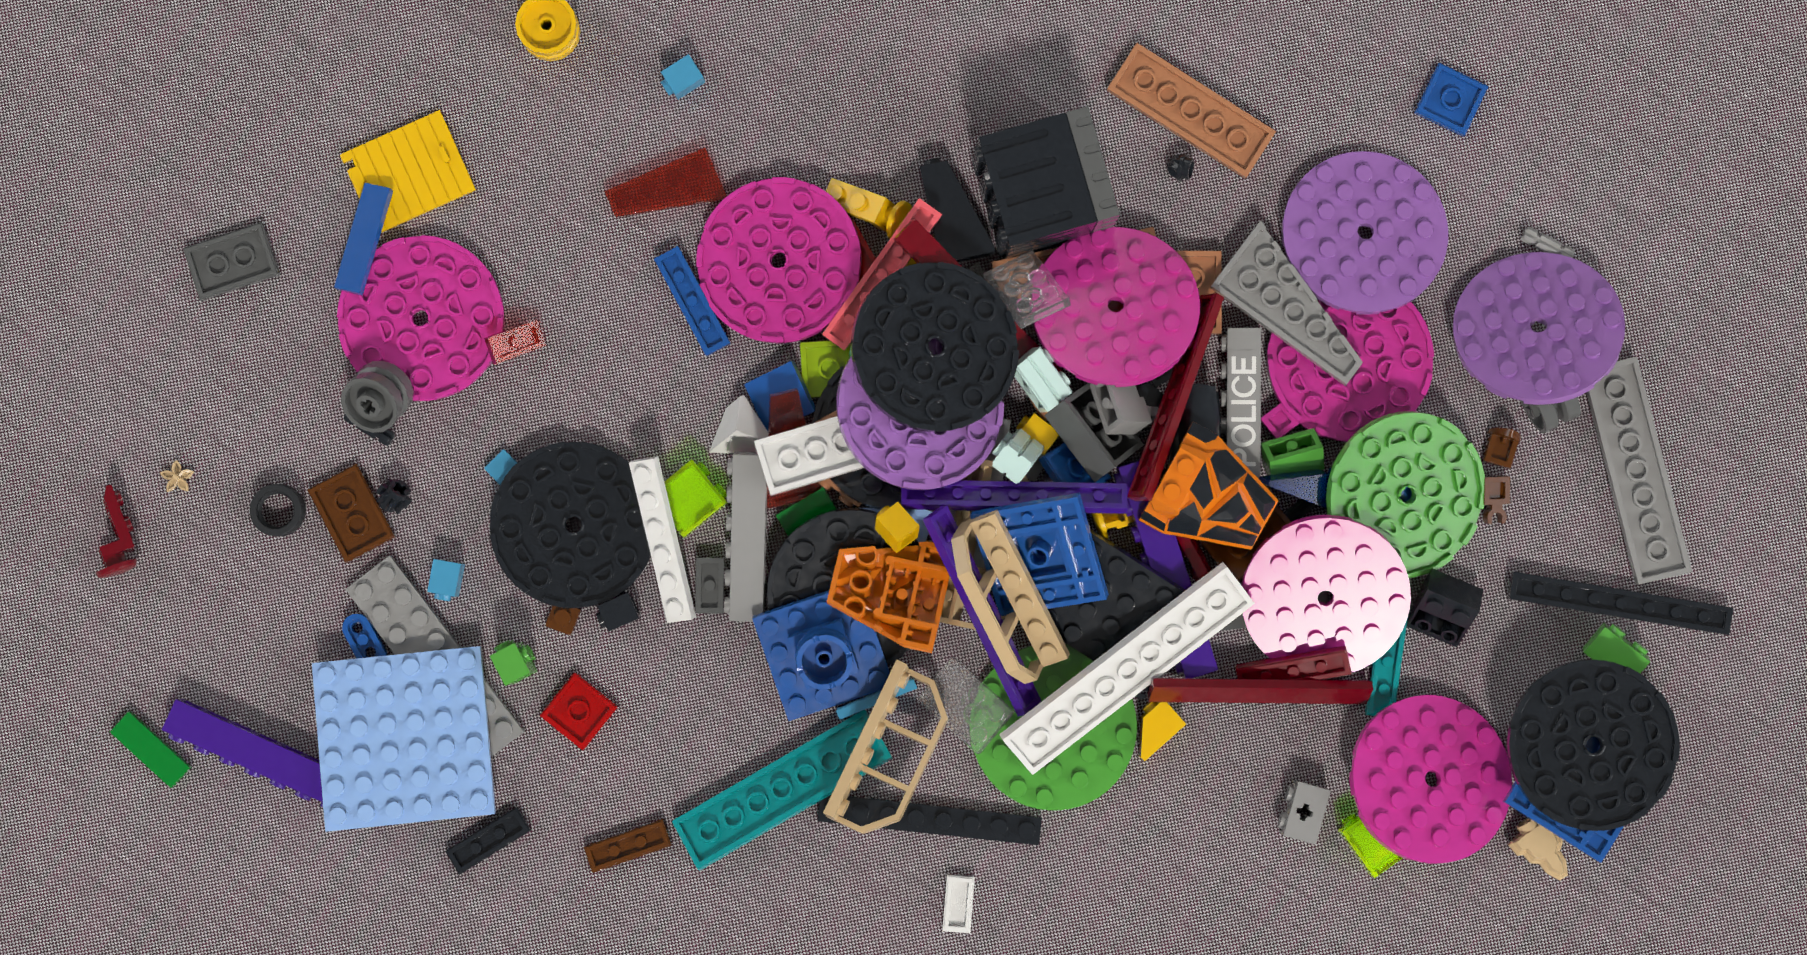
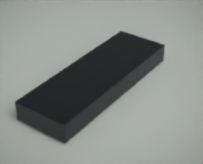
(488, 840)

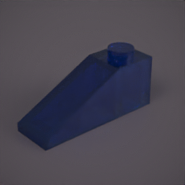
(1306, 484)

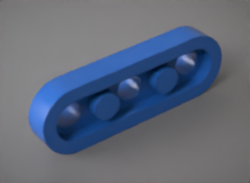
(366, 638)

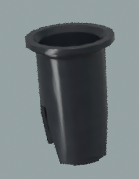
(1201, 408)

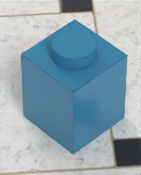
(682, 77)
(445, 579)

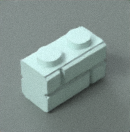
(1041, 379)
(1016, 455)

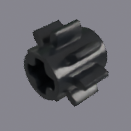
(393, 496)

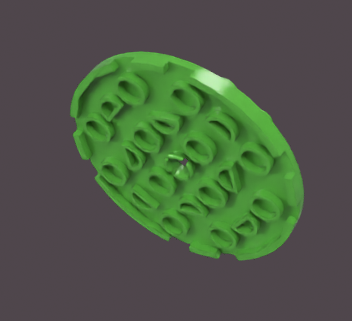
(1430, 460)
(1081, 770)

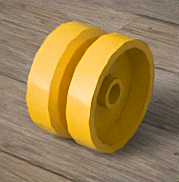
(551, 43)

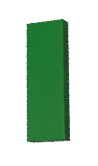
(150, 749)

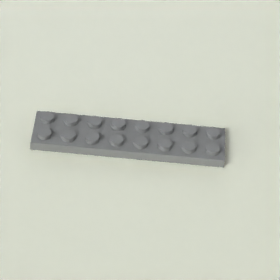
(1638, 474)
(412, 627)

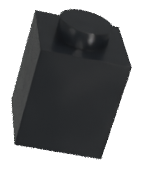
(618, 612)

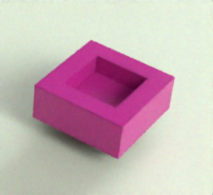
(1279, 421)

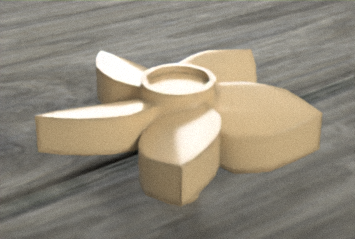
(177, 477)

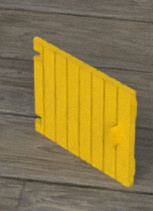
(414, 167)

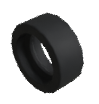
(256, 510)

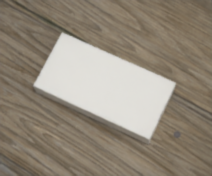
(958, 903)

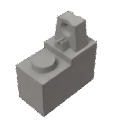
(1122, 409)

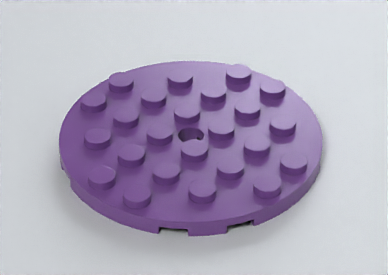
(1375, 193)
(1546, 366)
(908, 455)

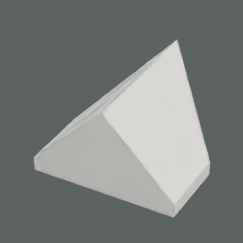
(738, 429)

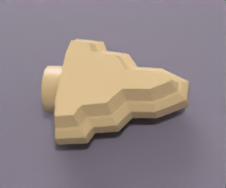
(1540, 848)

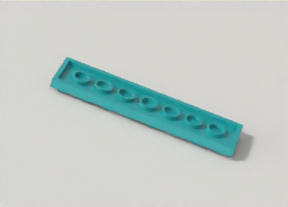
(773, 793)

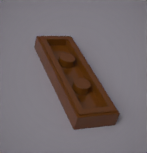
(627, 845)

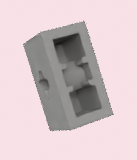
(1309, 825)

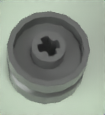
(377, 396)
(1547, 416)

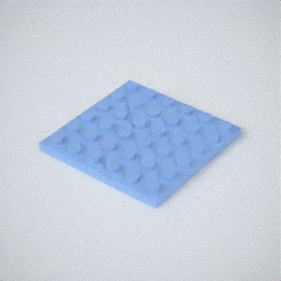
(403, 738)

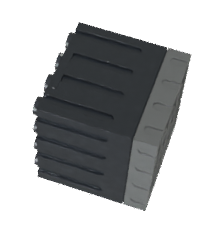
(1045, 183)

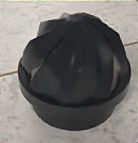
(1181, 167)

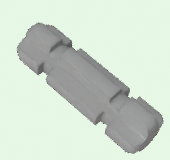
(1545, 243)

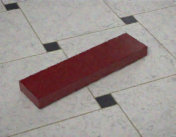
(1301, 666)

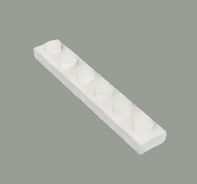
(662, 539)

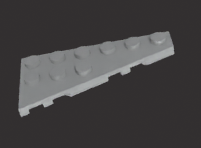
(1277, 297)

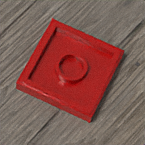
(579, 711)

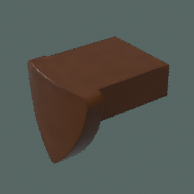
(1501, 447)

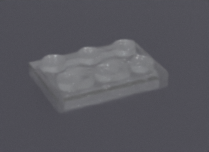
(1027, 289)
(970, 705)

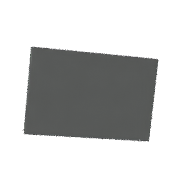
(231, 261)

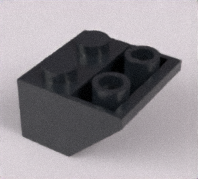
(1445, 607)

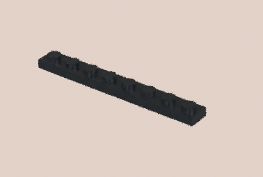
(1620, 603)
(942, 820)

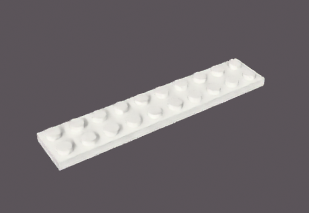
(1127, 668)

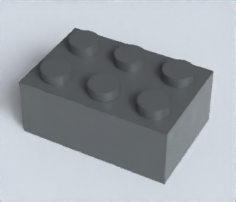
(1082, 431)

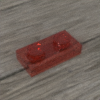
(515, 341)

